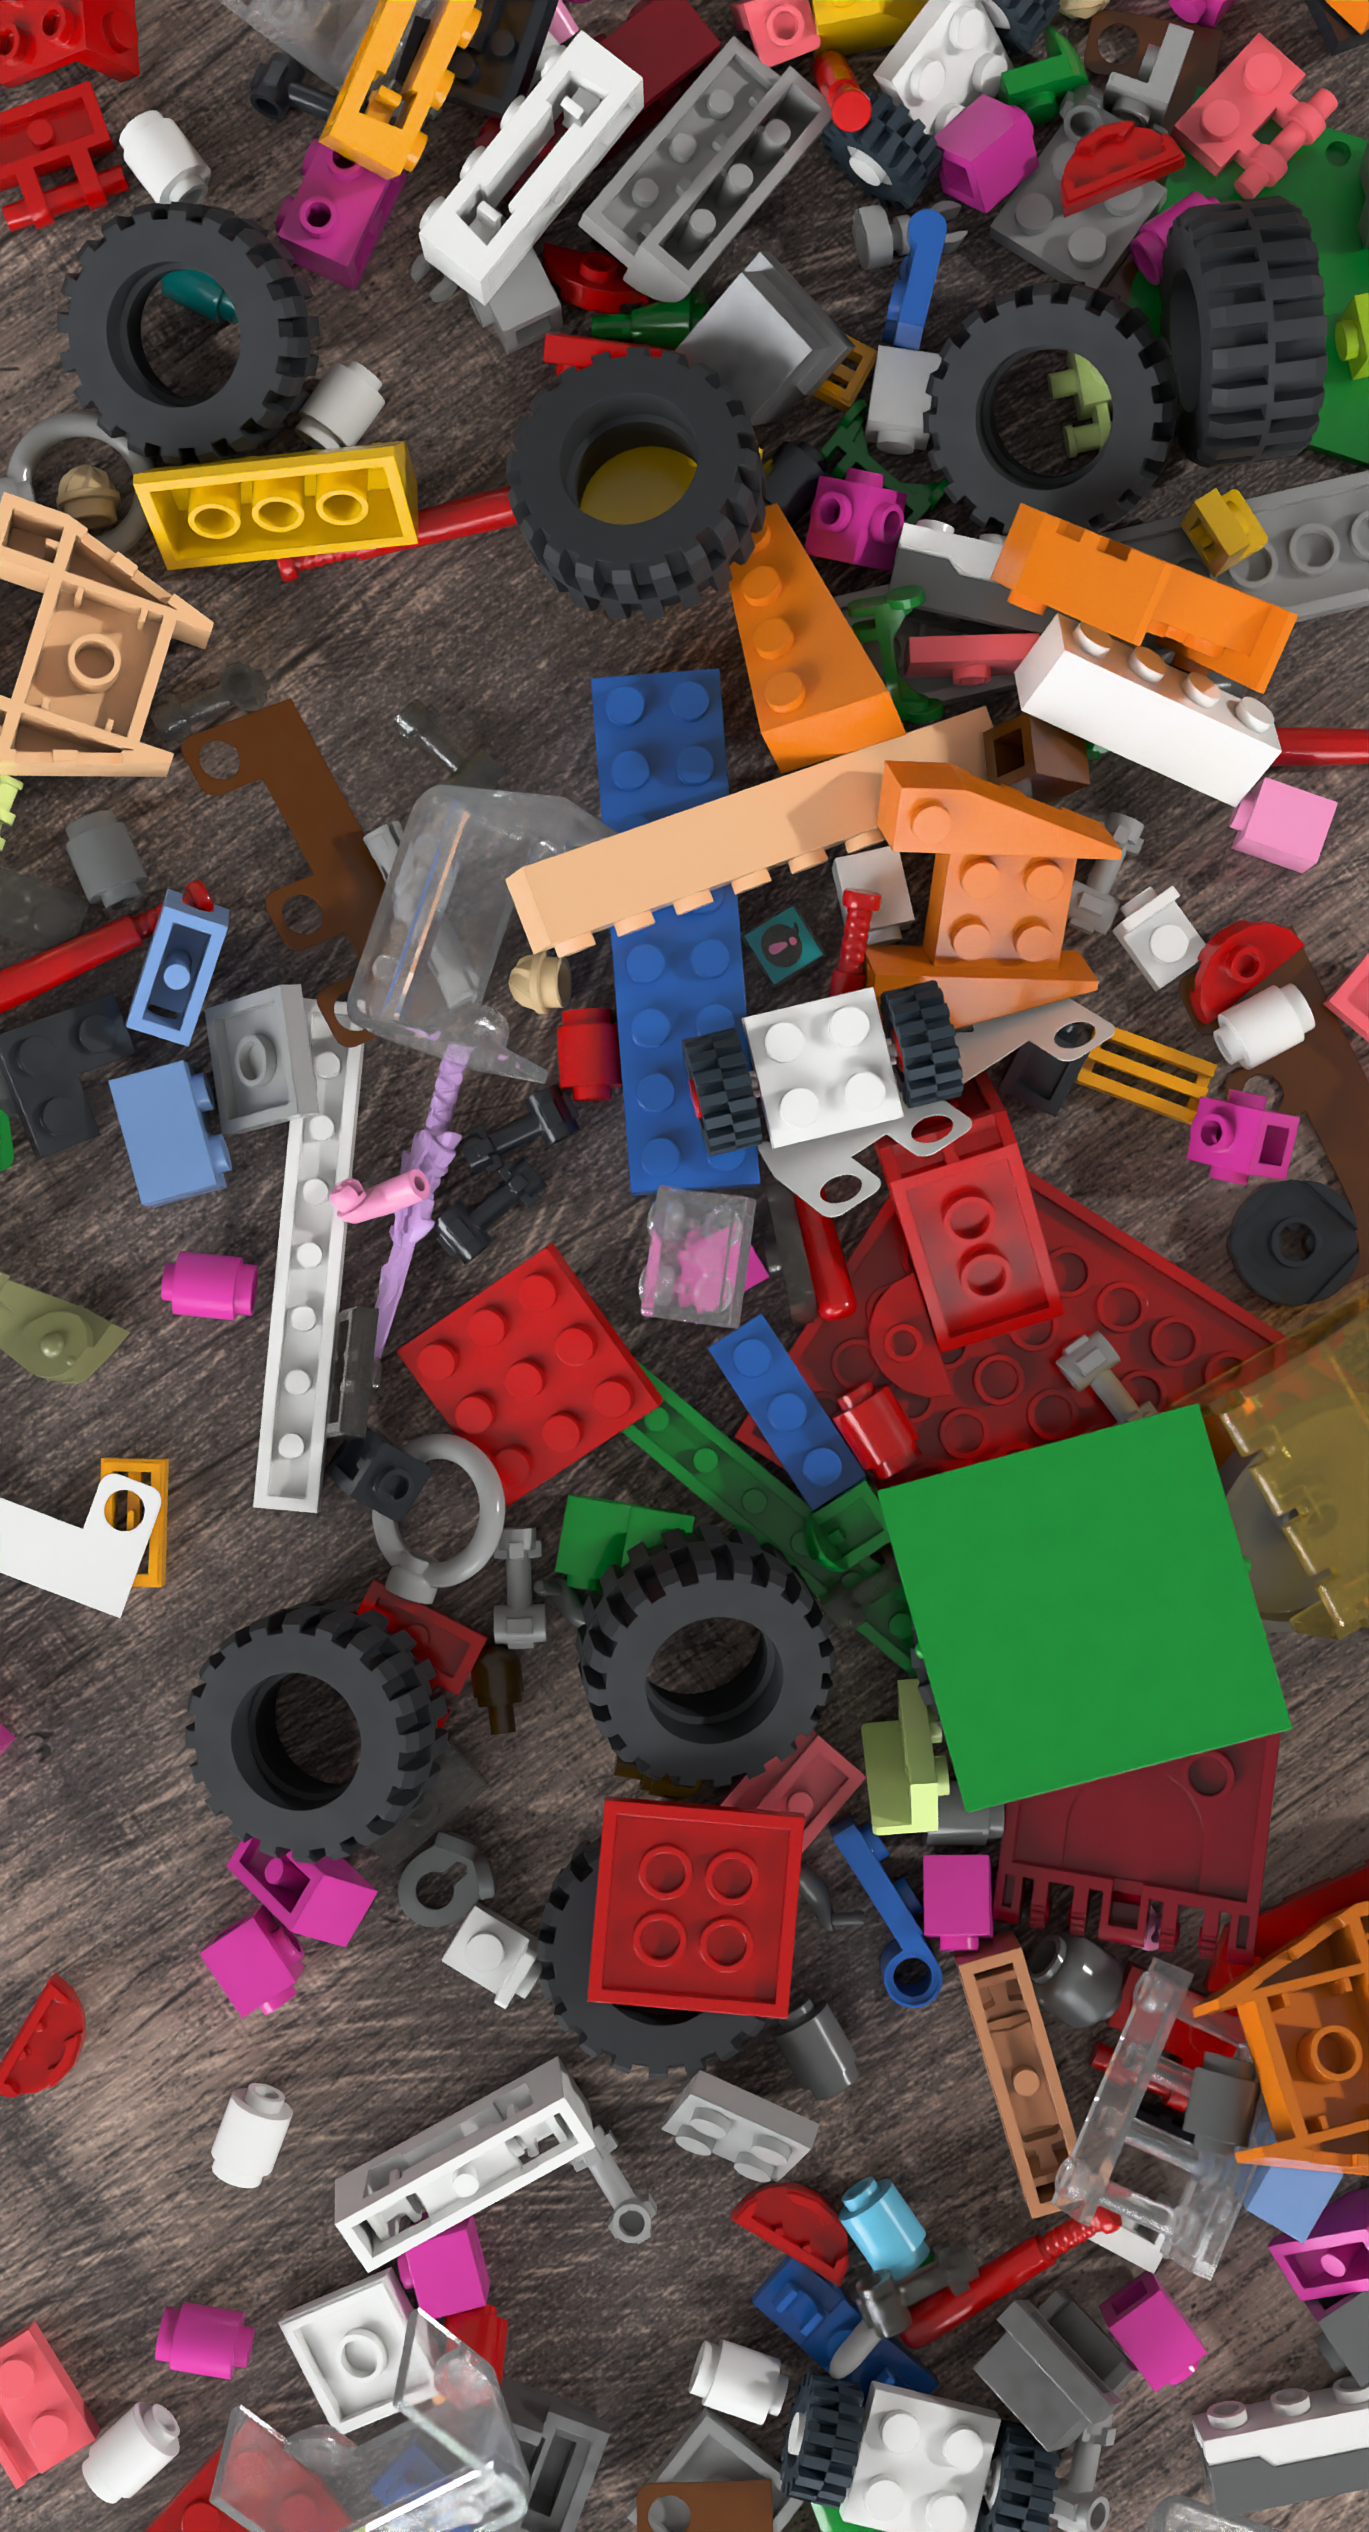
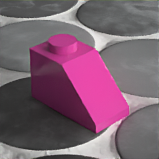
(308, 1898)
(1334, 2254)

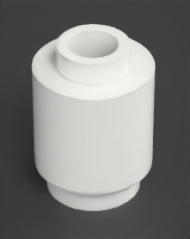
(164, 159)
(340, 407)
(1263, 1026)
(250, 2135)
(738, 2381)
(131, 2452)

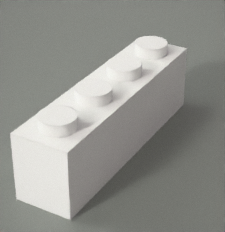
(1147, 710)

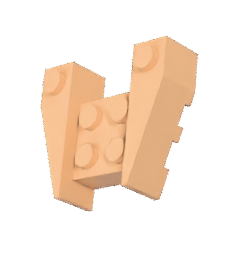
(89, 652)

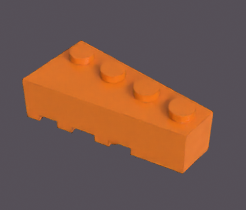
(802, 659)

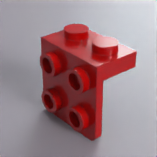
(55, 33)

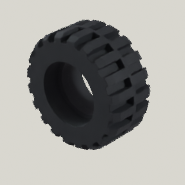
(1069, 319)
(1244, 330)
(108, 341)
(621, 408)
(730, 1726)
(249, 1767)
(625, 2032)

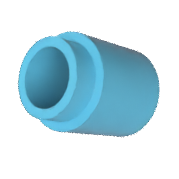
(883, 2227)

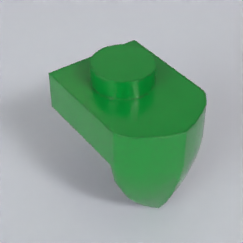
(1043, 84)
(847, 1527)

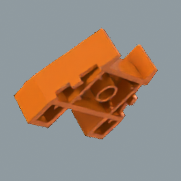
(1137, 593)
(993, 894)
(1310, 2044)

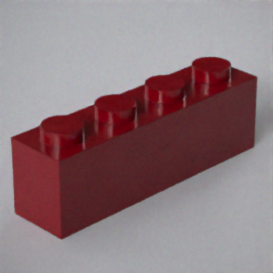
(664, 46)

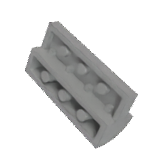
(705, 171)

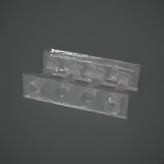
(1217, 2183)

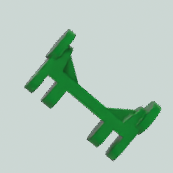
(851, 442)
(888, 614)

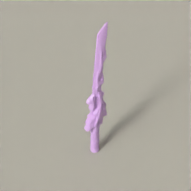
(431, 1153)

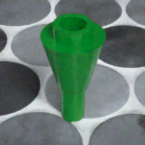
(655, 324)

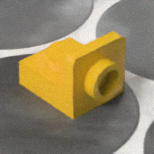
(1223, 530)

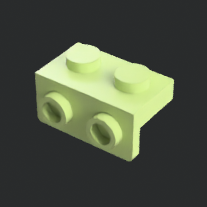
(902, 1768)

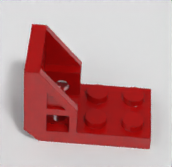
(972, 1223)

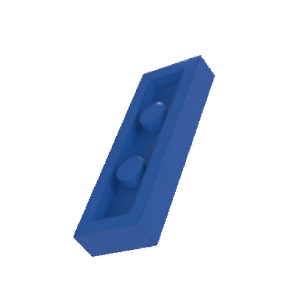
(786, 1412)

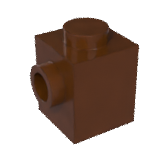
(1036, 758)

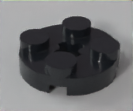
(1330, 1242)

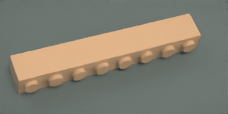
(727, 841)

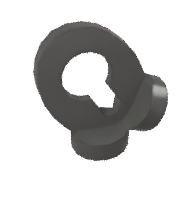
(474, 1885)

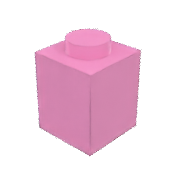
(1282, 824)

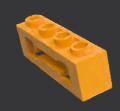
(369, 136)

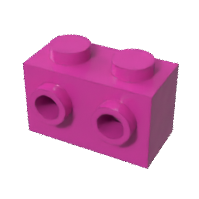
(336, 215)

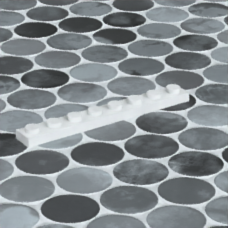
(308, 1277)

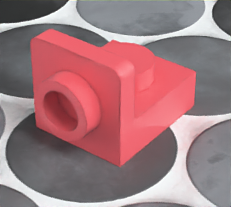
(777, 28)

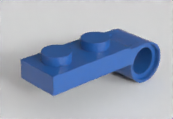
(898, 1908)

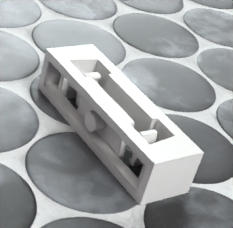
(598, 103)
(462, 2164)

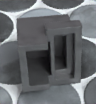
(767, 340)
(1055, 2369)
(561, 2452)

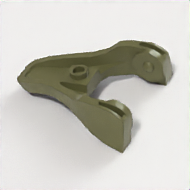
(54, 1335)

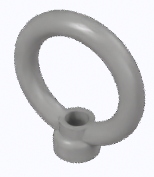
(64, 427)
(420, 1575)

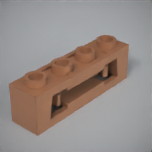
(1018, 2065)

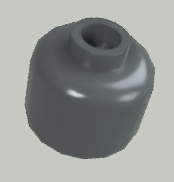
(1075, 1979)

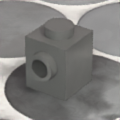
(1344, 2332)

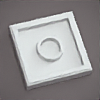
(352, 2348)

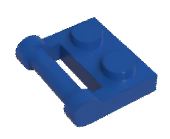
(915, 280)

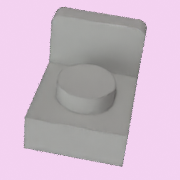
(1148, 96)

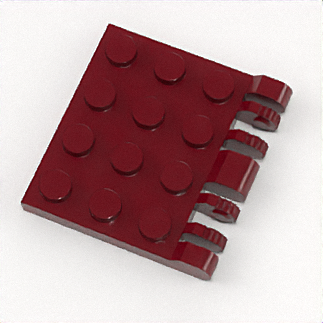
(1159, 1833)

